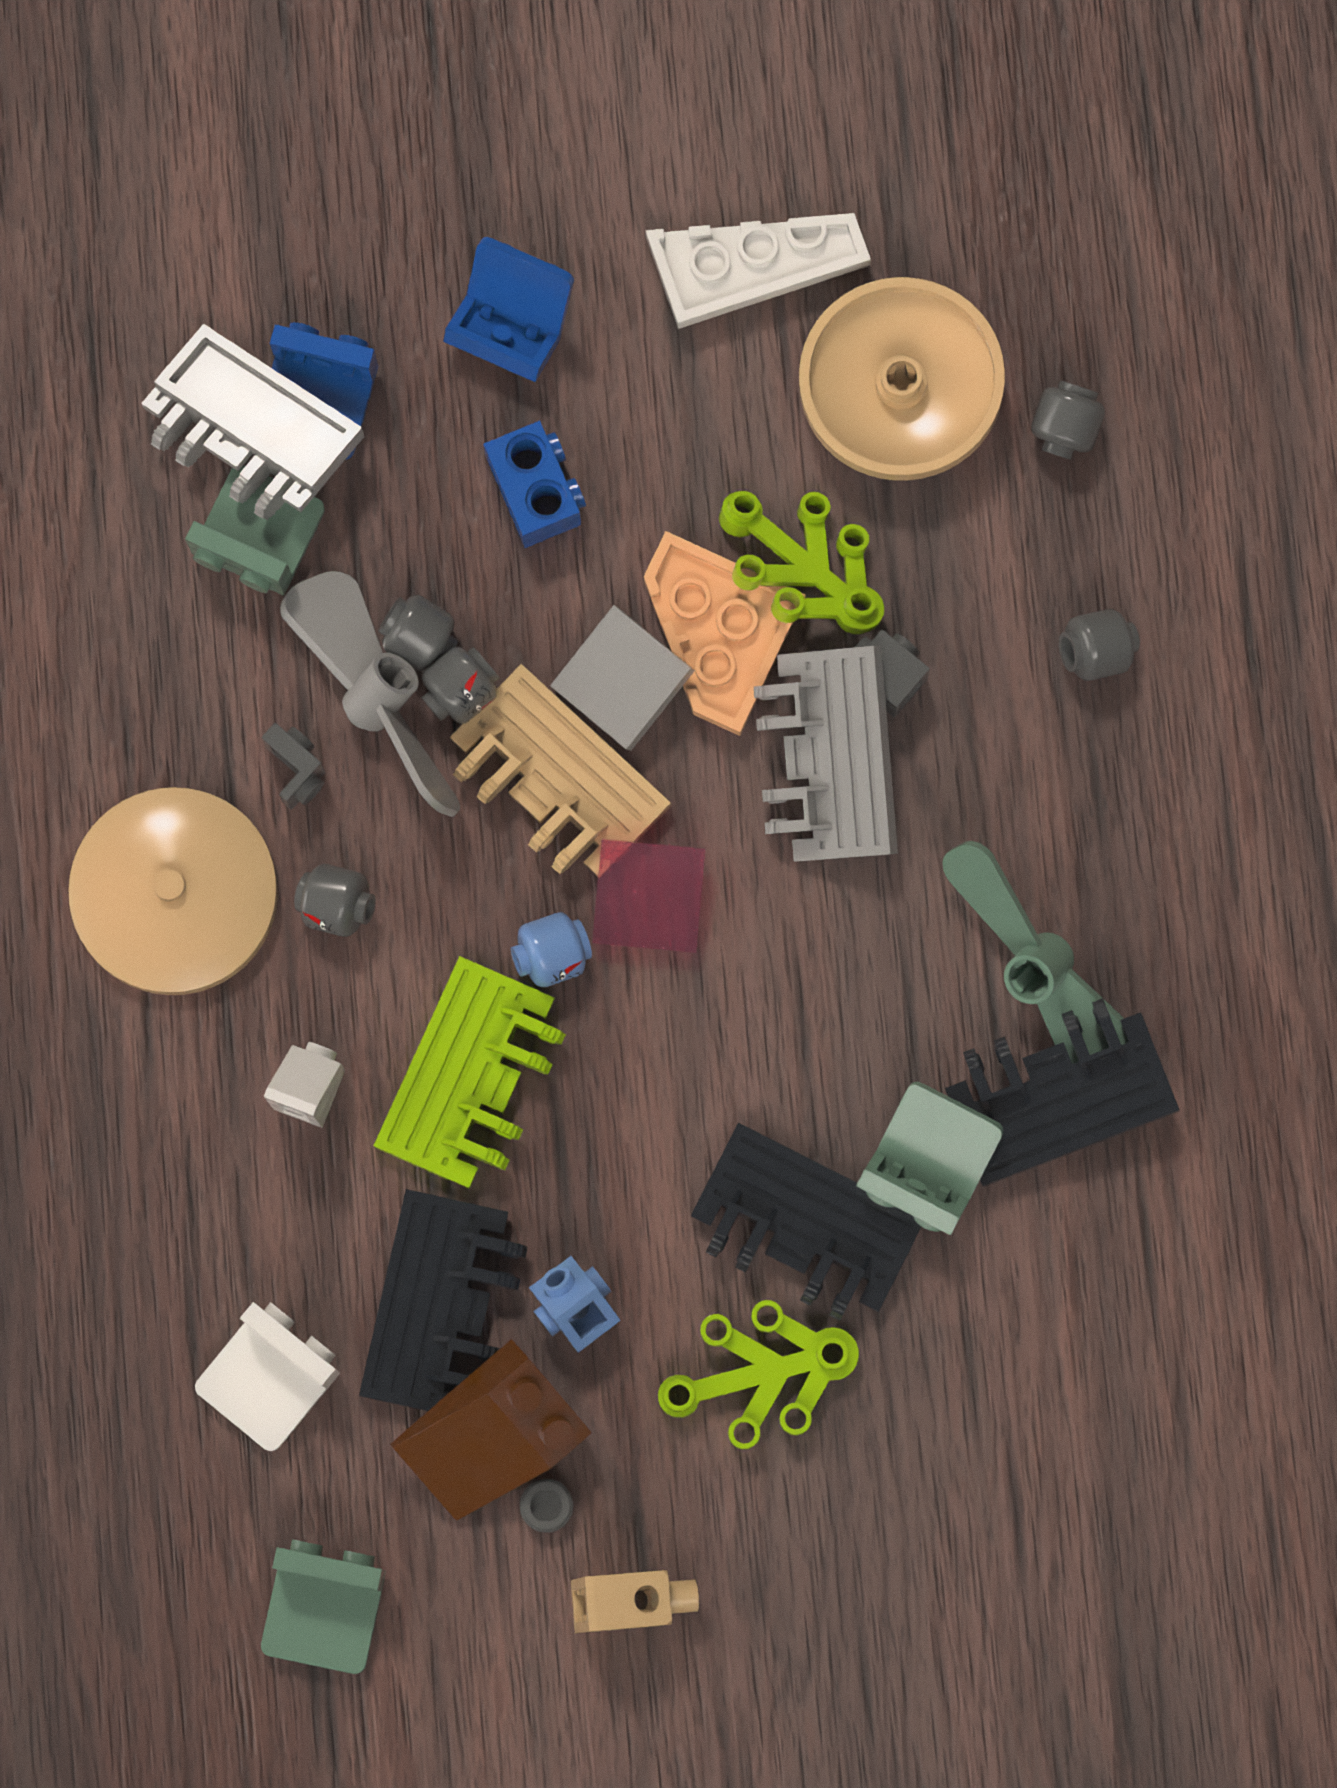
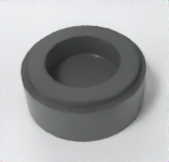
(546, 1505)

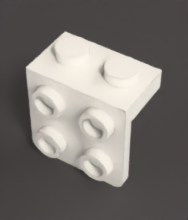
(267, 1377)

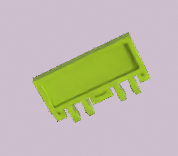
(462, 1069)

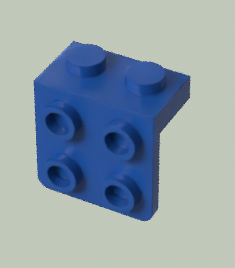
(511, 309)
(328, 368)

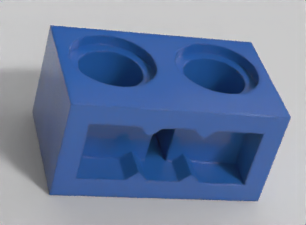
(525, 486)

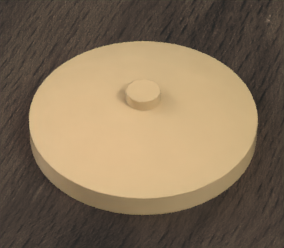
(901, 378)
(173, 891)

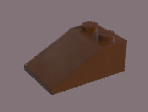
(491, 1433)

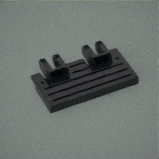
(1069, 1103)
(809, 1214)
(429, 1299)

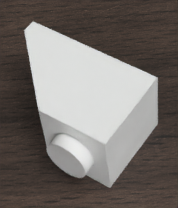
(306, 1083)

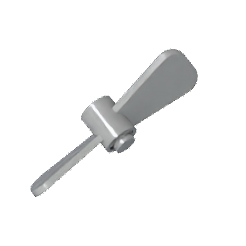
(338, 629)

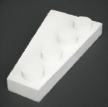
(742, 265)

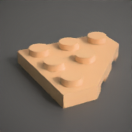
(715, 628)

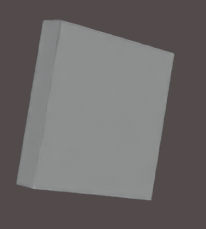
(622, 678)

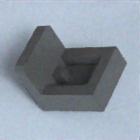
(294, 752)

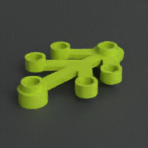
(806, 566)
(767, 1372)

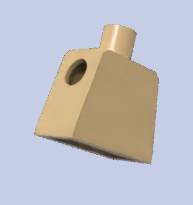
(609, 1600)

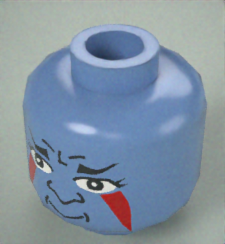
(551, 949)

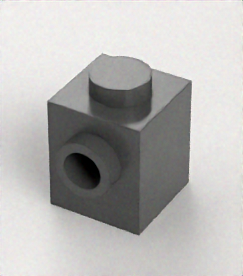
(901, 669)

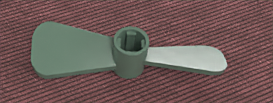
(1042, 961)

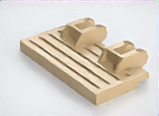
(561, 769)

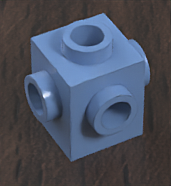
(574, 1303)

